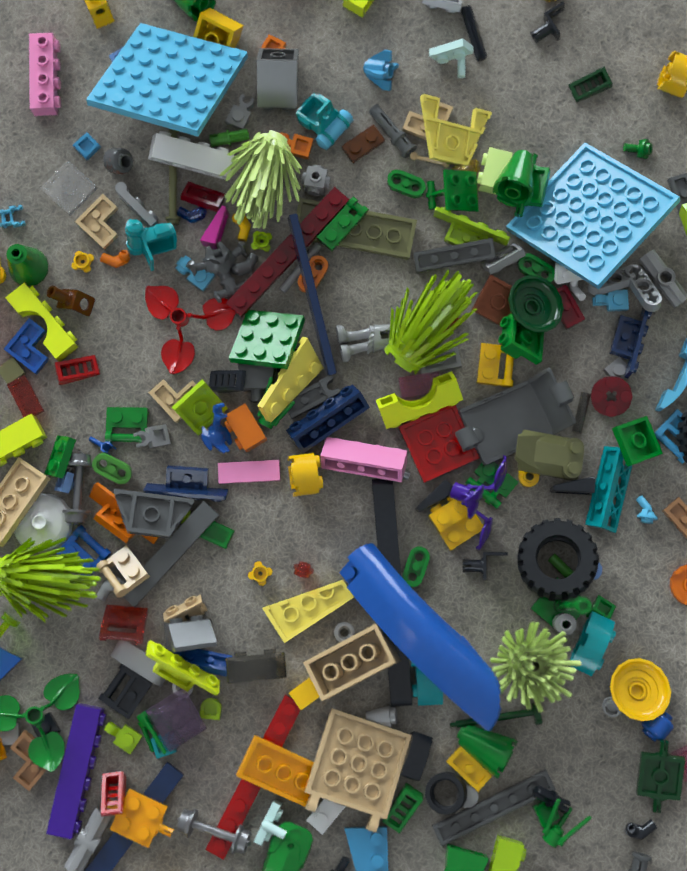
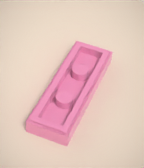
(249, 471)

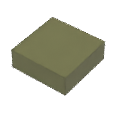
(11, 370)

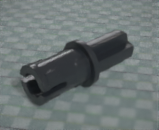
(550, 798)

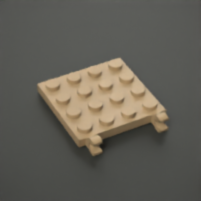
(357, 765)

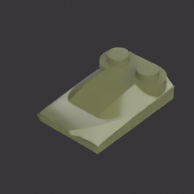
(549, 455)

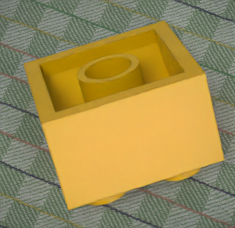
(218, 28)

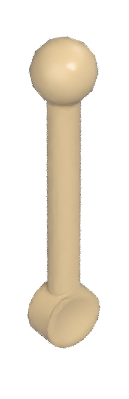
(413, 156)

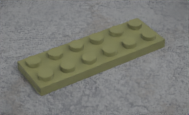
(374, 233)

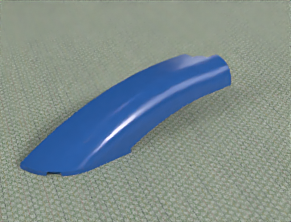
(423, 635)

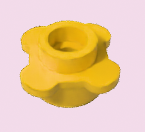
(79, 256)
(258, 567)

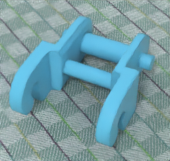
(10, 211)

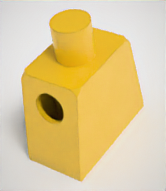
(99, 19)

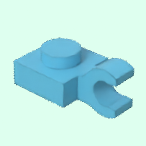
(614, 300)

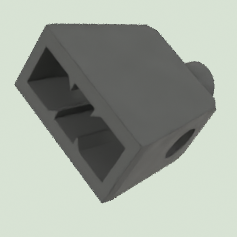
(256, 380)

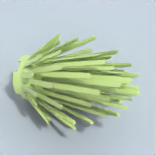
(267, 161)
(542, 676)

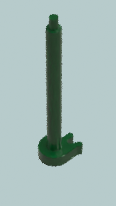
(505, 716)

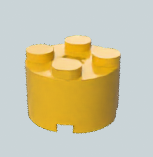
(674, 75)
(304, 474)

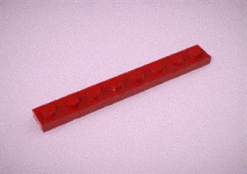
(247, 791)

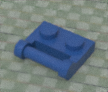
(72, 546)

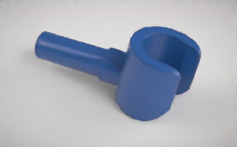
(104, 447)

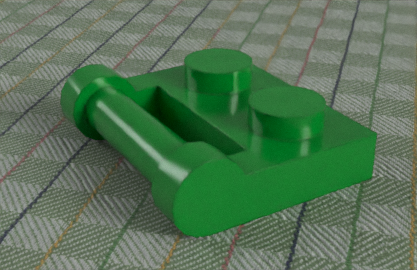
(125, 418)

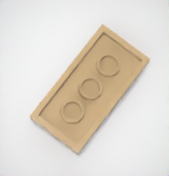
(17, 495)

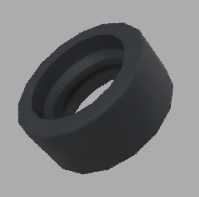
(430, 797)

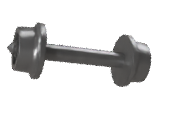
(79, 462)
(188, 822)

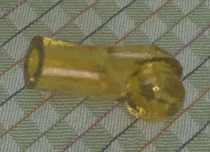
(473, 166)

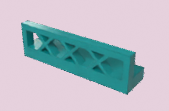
(607, 488)

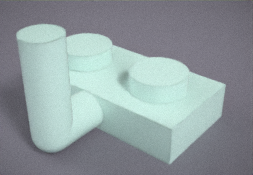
(453, 50)
(267, 827)

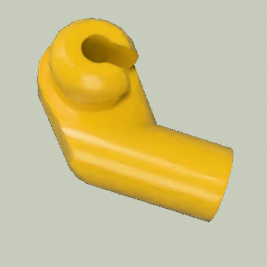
(245, 227)

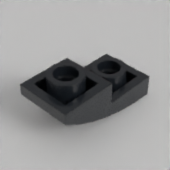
(416, 756)

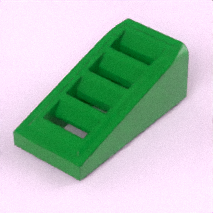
(413, 793)

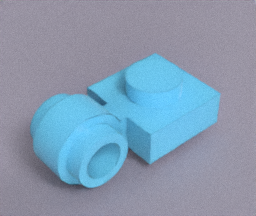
(200, 280)

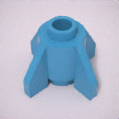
(380, 69)

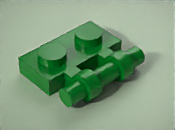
(487, 474)

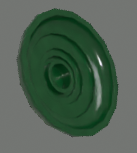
(535, 304)

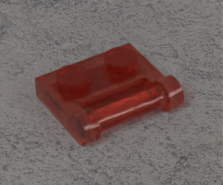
(126, 618)

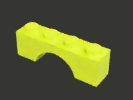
(57, 341)
(443, 393)

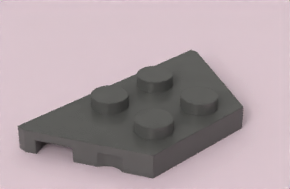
(151, 513)

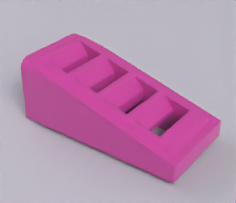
(216, 229)

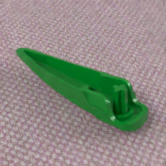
(290, 852)

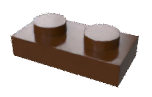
(363, 143)

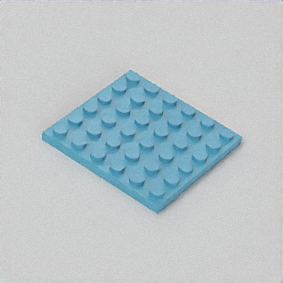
(168, 79)
(594, 215)

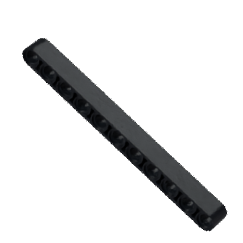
(388, 545)

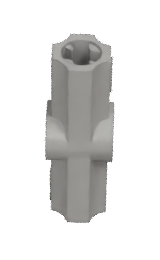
(655, 267)
(87, 841)

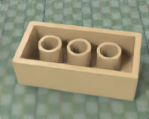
(351, 662)

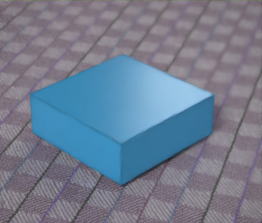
(86, 146)

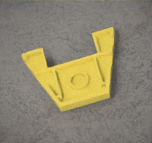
(451, 141)

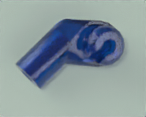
(192, 216)

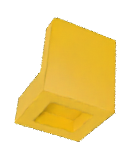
(304, 693)

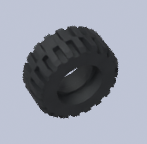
(564, 532)

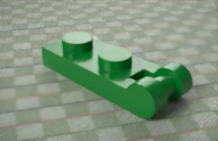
(342, 224)

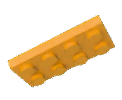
(276, 770)

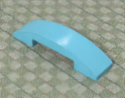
(670, 396)

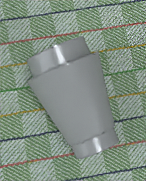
(384, 716)

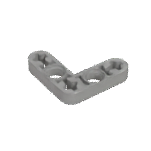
(628, 279)

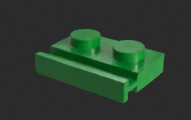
(60, 456)

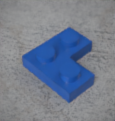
(23, 346)

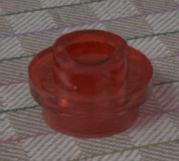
(303, 569)

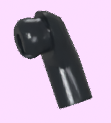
(640, 831)

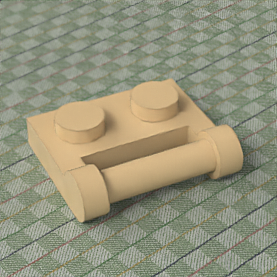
(129, 568)

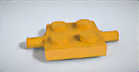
(140, 819)

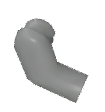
(106, 588)

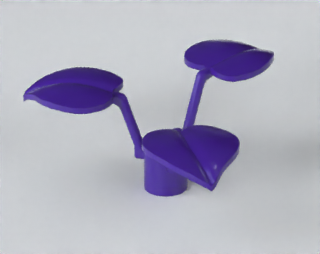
(471, 499)

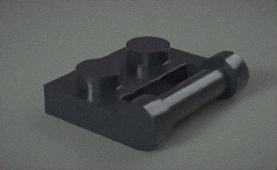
(131, 694)

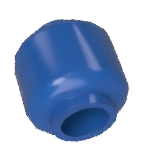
(658, 728)

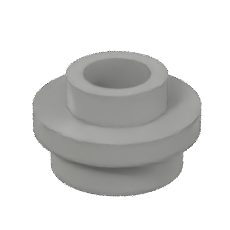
(339, 627)

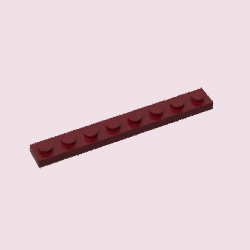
(285, 254)

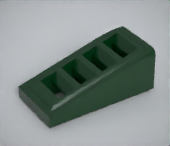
(593, 91)

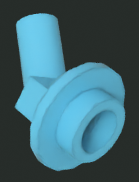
(647, 515)

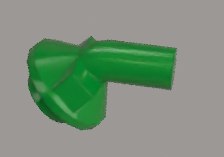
(644, 148)

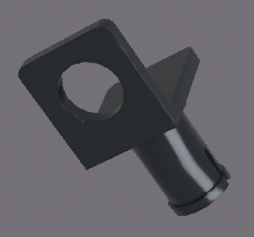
(549, 26)
(481, 565)

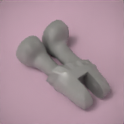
(373, 344)

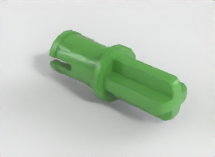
(228, 137)

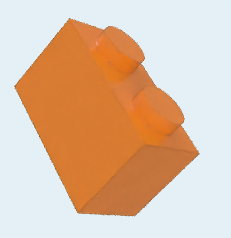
(245, 428)

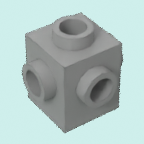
(319, 183)

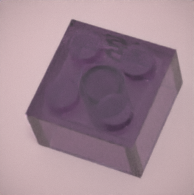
(175, 719)

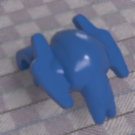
(217, 433)

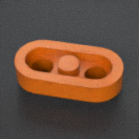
(318, 275)

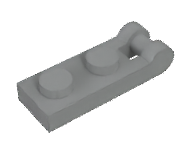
(136, 205)

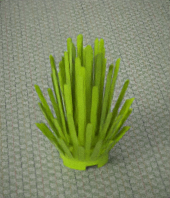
(423, 328)
(45, 578)

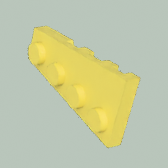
(291, 381)
(306, 609)

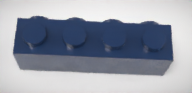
(327, 418)

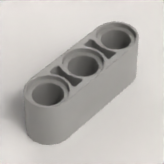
(136, 659)

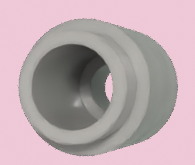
(558, 620)

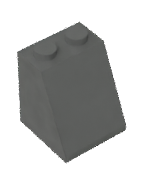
(277, 78)

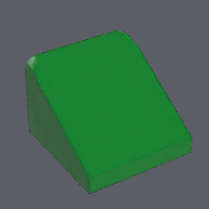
(602, 607)
(543, 813)

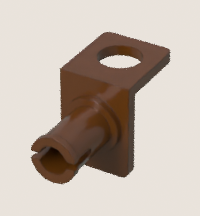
(71, 299)

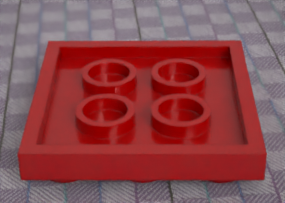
(434, 443)

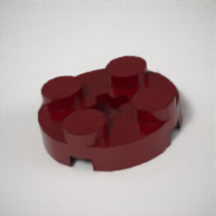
(611, 384)

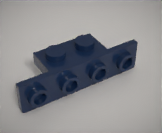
(628, 339)
(187, 482)

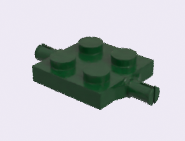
(660, 776)

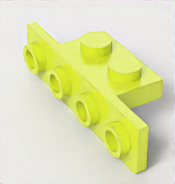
(179, 671)

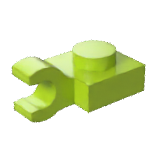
(126, 737)

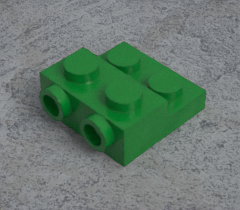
(520, 341)
(637, 441)

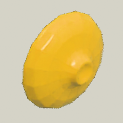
(640, 689)

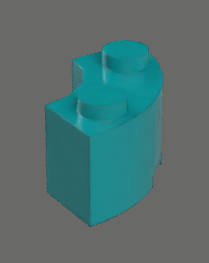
(593, 643)
(425, 690)

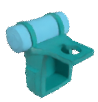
(326, 121)

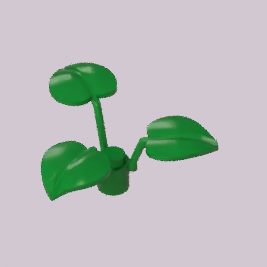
(48, 749)

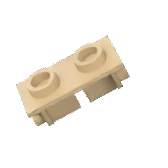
(191, 606)

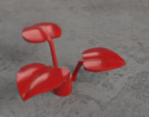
(162, 302)

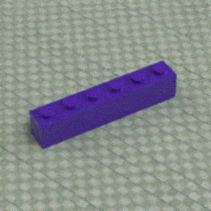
(75, 771)

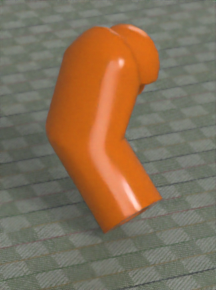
(116, 261)

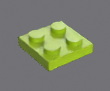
(197, 407)

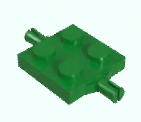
(540, 182)

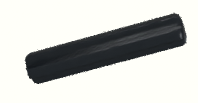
(473, 32)

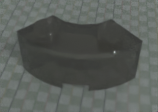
(256, 667)

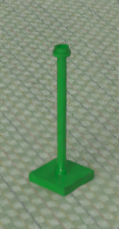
(549, 609)

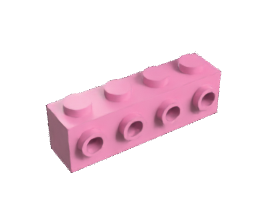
(43, 74)
(364, 459)

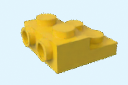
(453, 523)

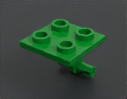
(459, 191)

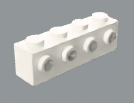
(189, 155)

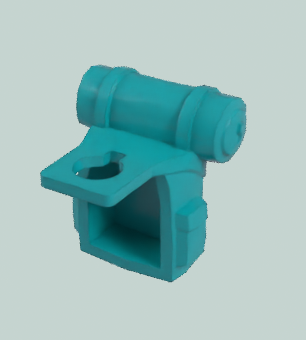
(150, 240)

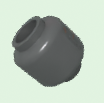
(118, 161)

